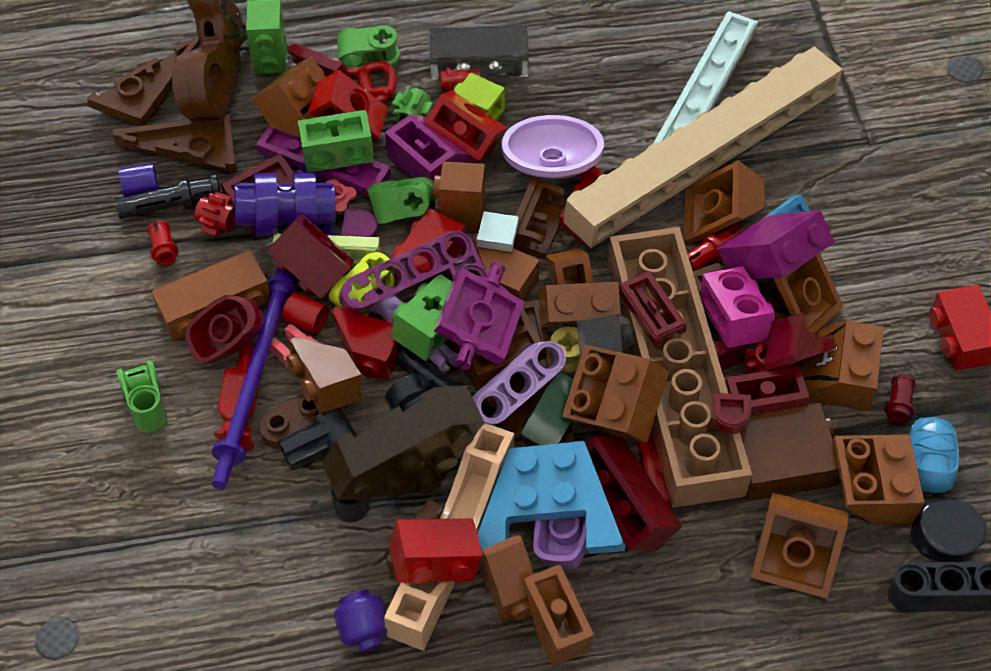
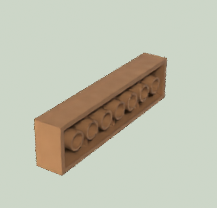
(695, 456)

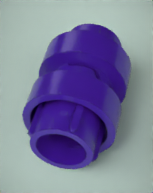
(269, 205)

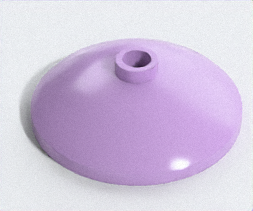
(552, 146)

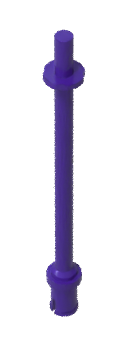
(230, 452)

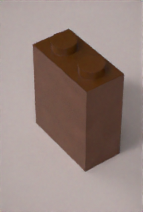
(790, 451)

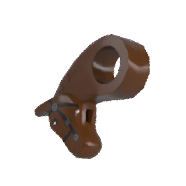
(208, 75)

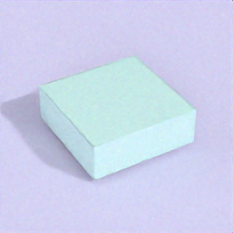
(497, 231)

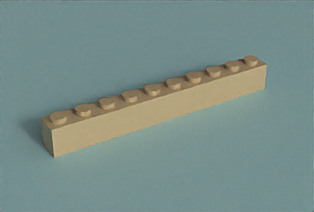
(700, 146)

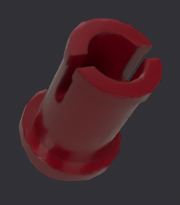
(900, 407)

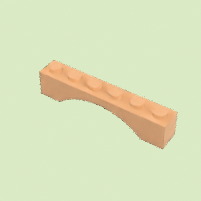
(419, 606)

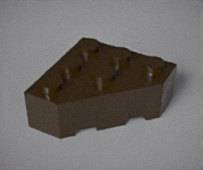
(406, 448)

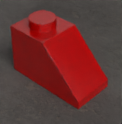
(367, 342)

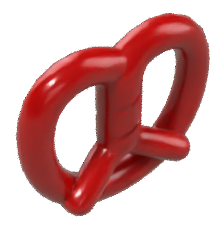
(362, 73)

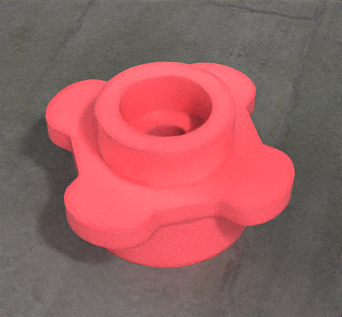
(342, 195)

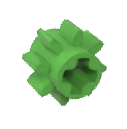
(412, 102)

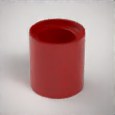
(305, 313)

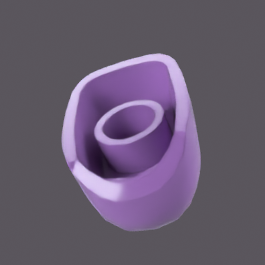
(560, 542)

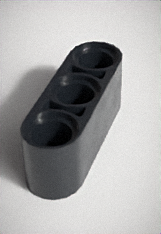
(932, 596)

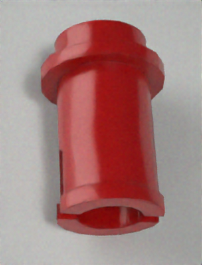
(450, 79)
(163, 248)

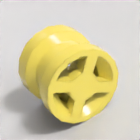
(568, 337)

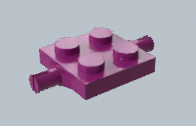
(479, 316)

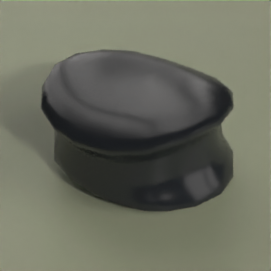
(948, 530)

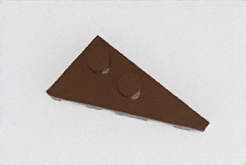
(143, 90)
(195, 141)

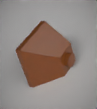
(721, 200)
(809, 292)

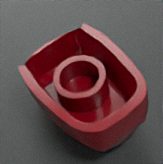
(223, 328)

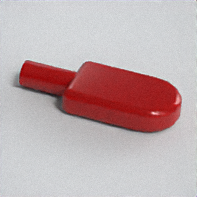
(232, 385)

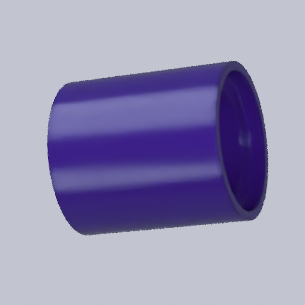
(138, 179)

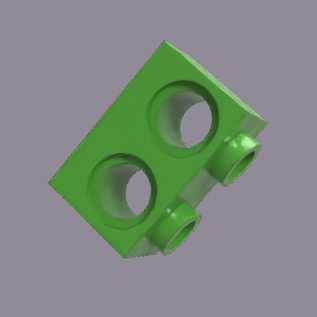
(266, 36)
(336, 141)

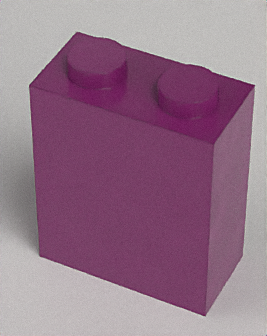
(777, 244)

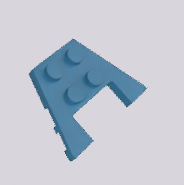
(549, 485)

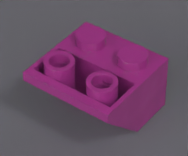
(420, 149)

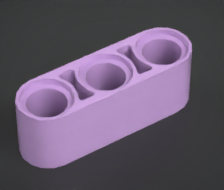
(534, 377)

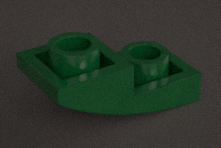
(546, 421)

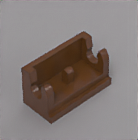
(539, 218)

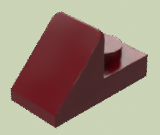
(792, 342)

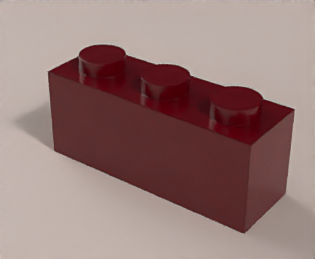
(633, 498)

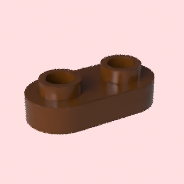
(292, 416)

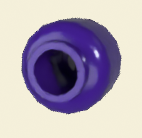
(361, 620)

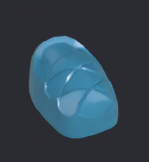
(935, 453)

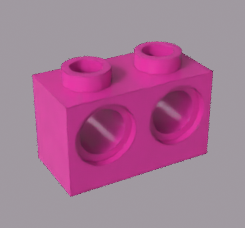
(736, 307)

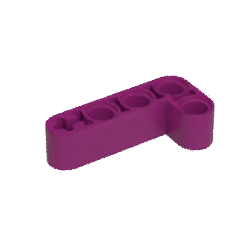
(406, 273)

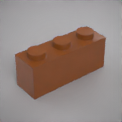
(188, 296)

